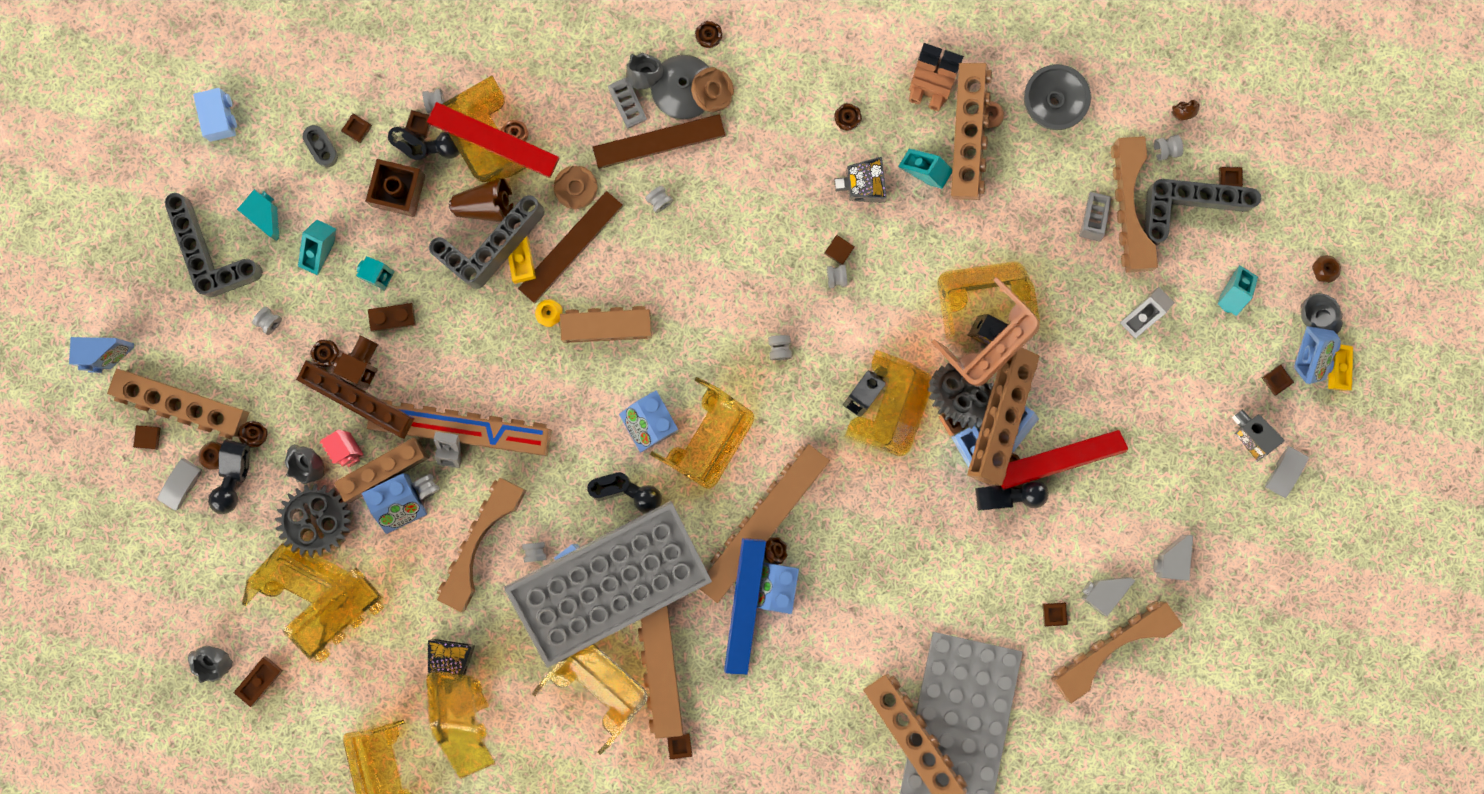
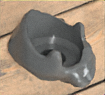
(643, 71)
(1322, 312)
(304, 464)
(209, 663)

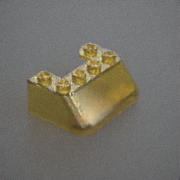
(480, 103)
(899, 409)
(334, 615)

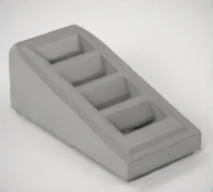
(616, 86)
(1095, 230)

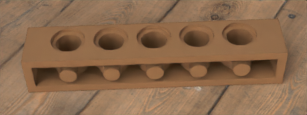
(969, 74)
(123, 386)
(1003, 418)
(876, 694)

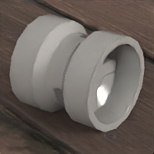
(1169, 147)
(779, 352)

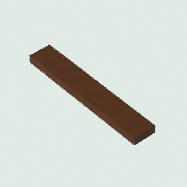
(659, 141)
(571, 246)
(355, 399)

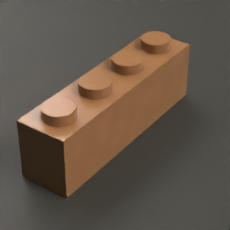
(605, 325)
(381, 469)

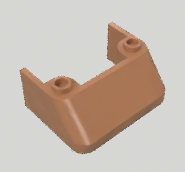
(980, 368)

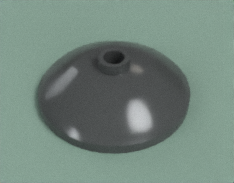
(1064, 85)
(670, 95)

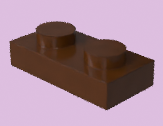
(391, 317)
(258, 681)

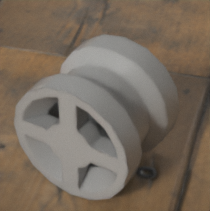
(431, 98)
(659, 199)
(837, 276)
(266, 320)
(426, 487)
(534, 552)

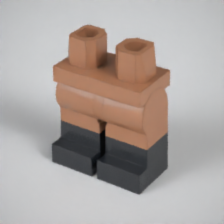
(933, 84)

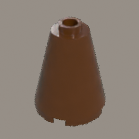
(483, 202)

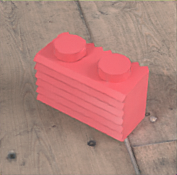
(342, 448)

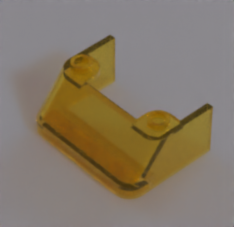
(955, 284)
(714, 440)
(290, 571)
(605, 682)
(453, 721)
(373, 760)

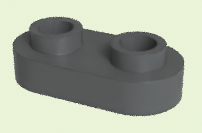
(321, 146)

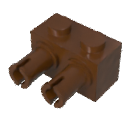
(357, 365)

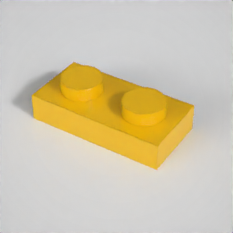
(521, 263)
(1341, 375)

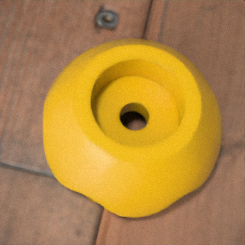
(541, 312)

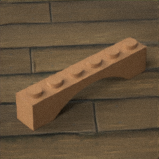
(1139, 250)
(459, 586)
(1078, 677)

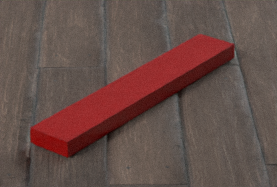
(493, 140)
(1064, 458)

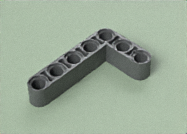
(1193, 199)
(491, 246)
(201, 253)

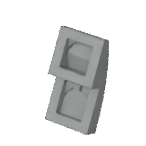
(448, 449)
(1287, 471)
(179, 483)

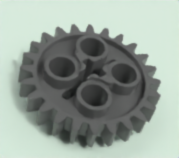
(958, 397)
(294, 531)

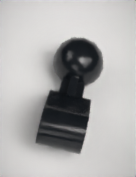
(443, 144)
(233, 466)
(1032, 494)
(645, 497)

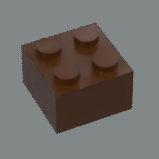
(395, 187)

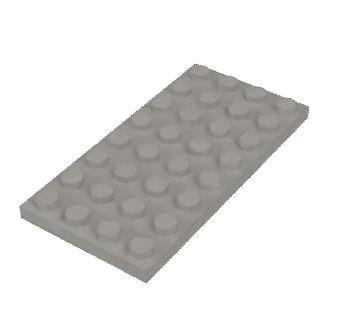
(608, 584)
(967, 708)

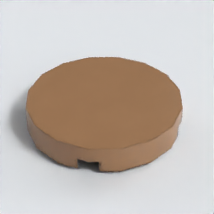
(712, 89)
(581, 190)

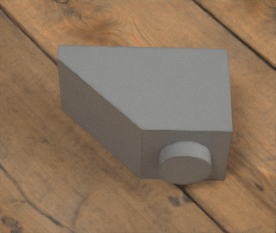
(1147, 312)
(1175, 560)
(1106, 593)

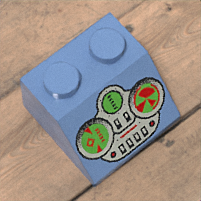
(97, 353)
(1316, 354)
(648, 421)
(394, 503)
(777, 588)

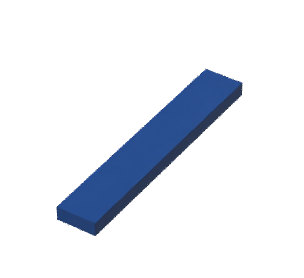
(744, 606)

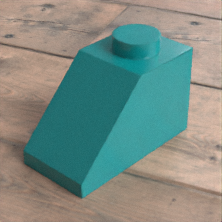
(926, 167)
(261, 212)
(316, 246)
(374, 272)
(1238, 291)

